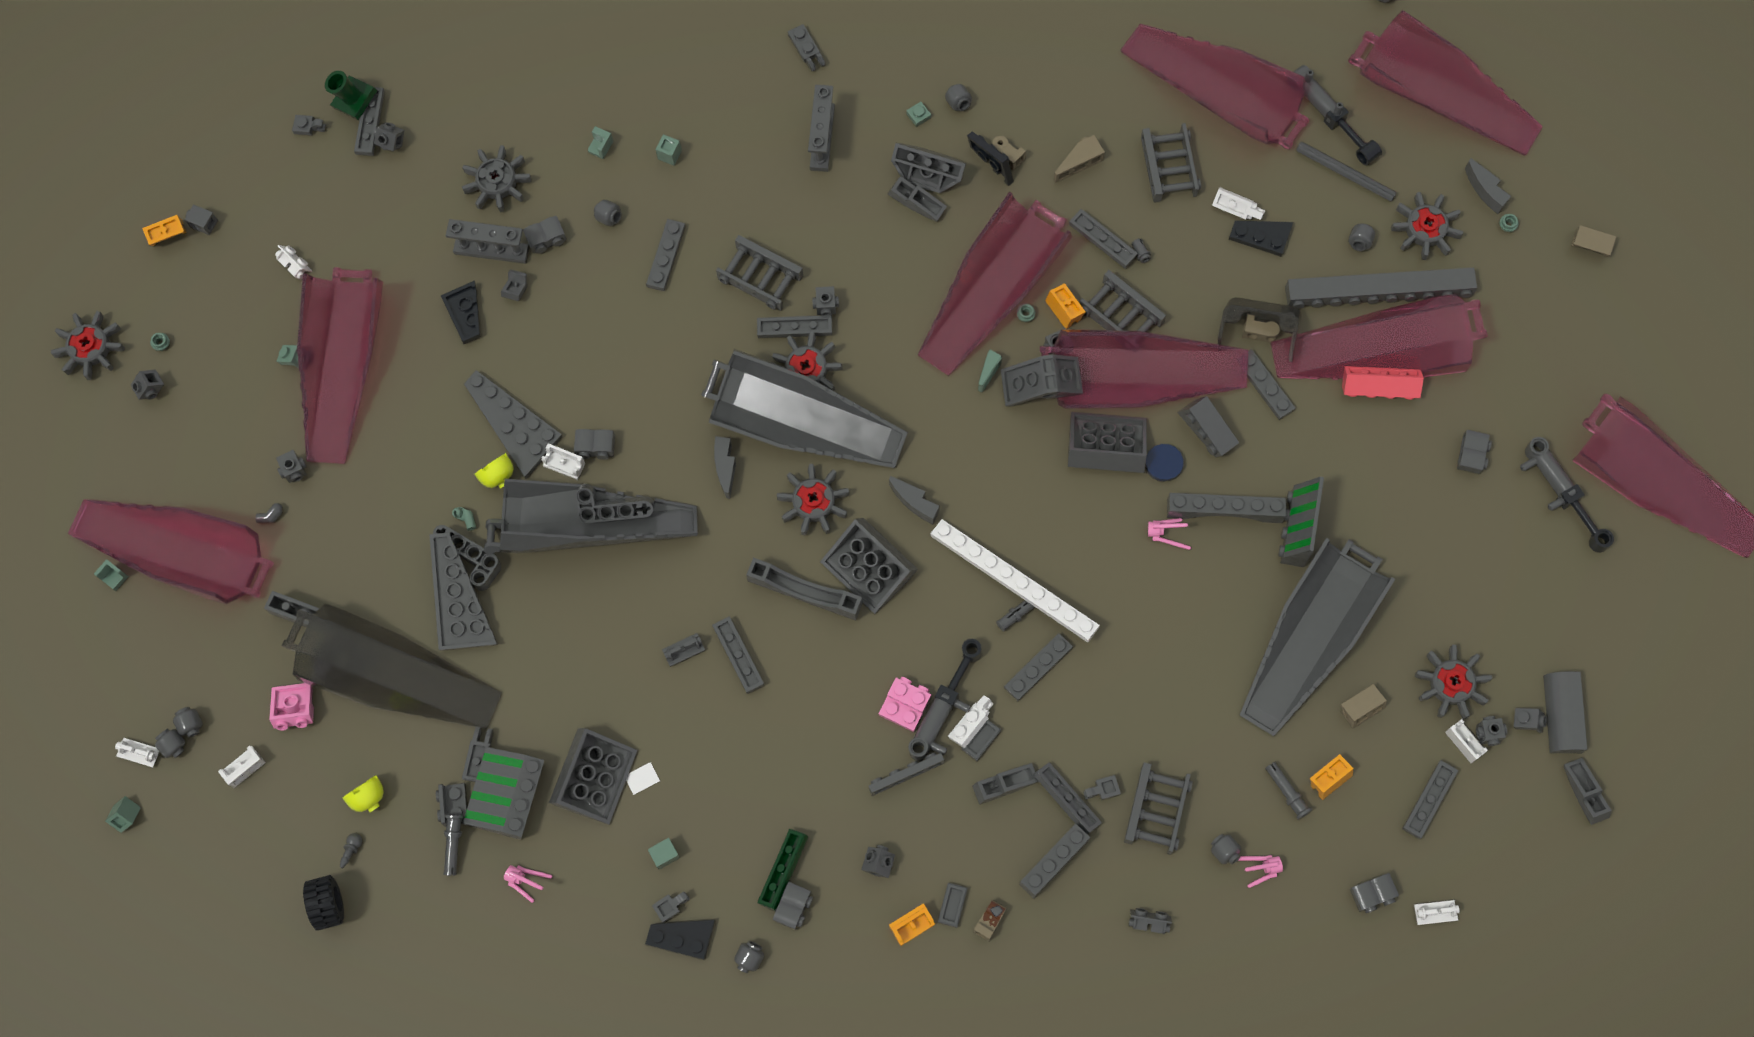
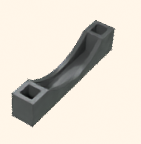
(1199, 505)
(827, 598)

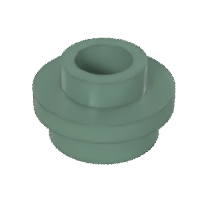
(1511, 219)
(1025, 308)
(158, 337)

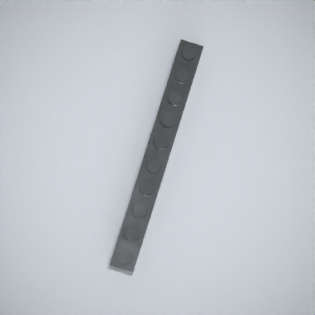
(1380, 287)

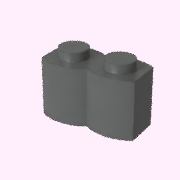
(544, 234)
(594, 443)
(1473, 452)
(1374, 892)
(792, 906)

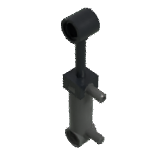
(1335, 115)
(1567, 492)
(944, 701)

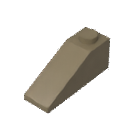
(1084, 155)

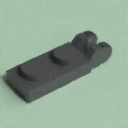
(805, 46)
(476, 753)

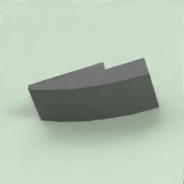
(1486, 186)
(917, 199)
(724, 464)
(914, 500)
(1004, 783)
(1587, 791)

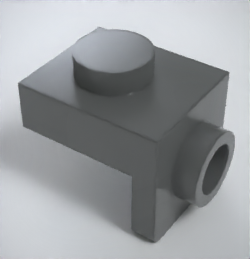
(515, 285)
(1529, 719)

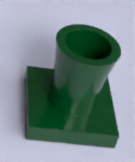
(350, 94)

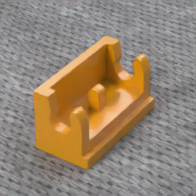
(164, 229)
(1065, 305)
(1331, 776)
(912, 924)

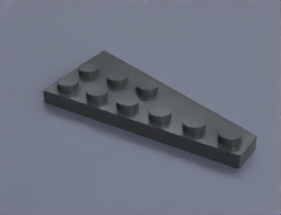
(515, 425)
(457, 607)

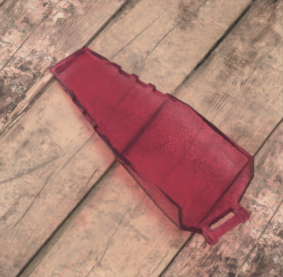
(1444, 79)
(1225, 80)
(993, 280)
(1415, 335)
(334, 357)
(1146, 367)
(1661, 477)
(176, 547)

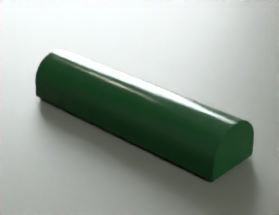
(782, 869)

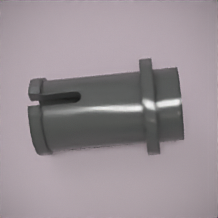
(1143, 254)

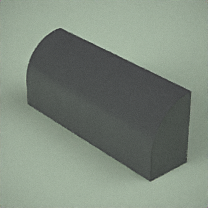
(1565, 712)

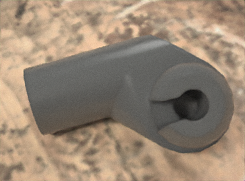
(271, 515)

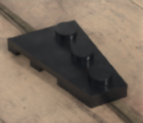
(989, 152)
(1262, 235)
(463, 310)
(682, 937)

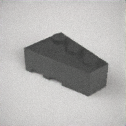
(1209, 426)

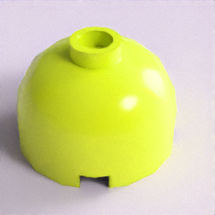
(495, 472)
(365, 796)

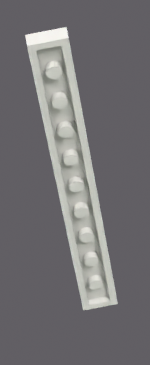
(1015, 580)

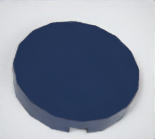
(1164, 462)

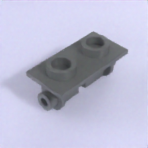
(683, 649)
(1143, 918)

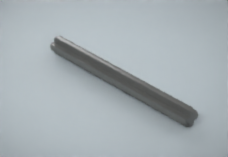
(1346, 171)

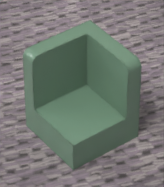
(601, 142)
(668, 150)
(111, 575)
(123, 814)
(663, 853)

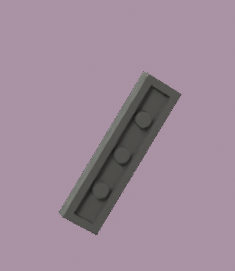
(368, 123)
(1103, 238)
(665, 255)
(794, 326)
(1268, 387)
(738, 655)
(1038, 667)
(914, 769)
(1067, 798)
(1430, 799)

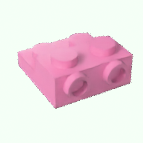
(905, 703)
(291, 706)

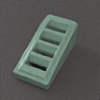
(990, 367)

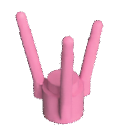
(1156, 529)
(1270, 865)
(516, 875)

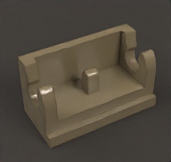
(1594, 240)
(1363, 706)

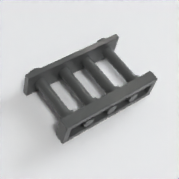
(821, 128)
(1156, 173)
(487, 241)
(760, 255)
(1125, 294)
(1138, 813)

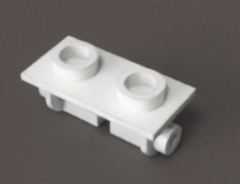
(287, 256)
(137, 752)
(1436, 912)

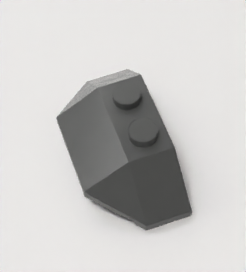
(927, 168)

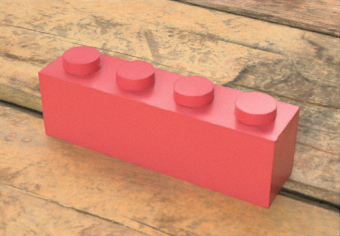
(1382, 382)

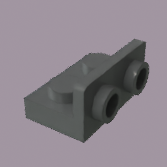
(452, 800)

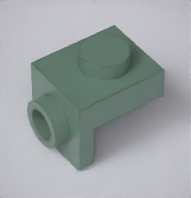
(288, 355)

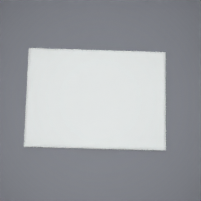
(642, 778)

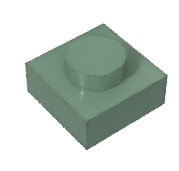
(918, 114)

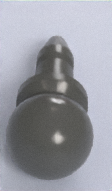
(352, 843)

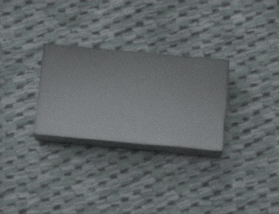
(982, 740)
(952, 905)

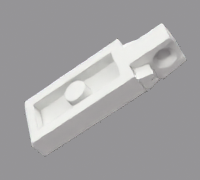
(1237, 205)
(971, 722)

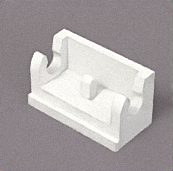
(563, 461)
(1465, 741)
(242, 767)

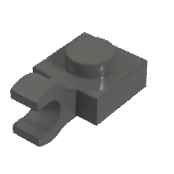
(306, 124)
(1105, 788)
(668, 907)

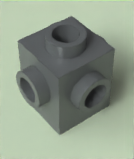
(388, 136)
(825, 301)
(147, 384)
(291, 466)
(1486, 735)
(878, 861)

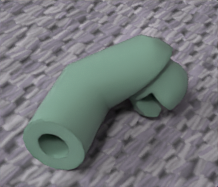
(466, 516)

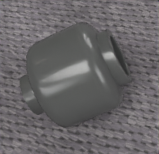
(958, 97)
(607, 213)
(1361, 237)
(187, 722)
(170, 743)
(1226, 849)
(749, 956)

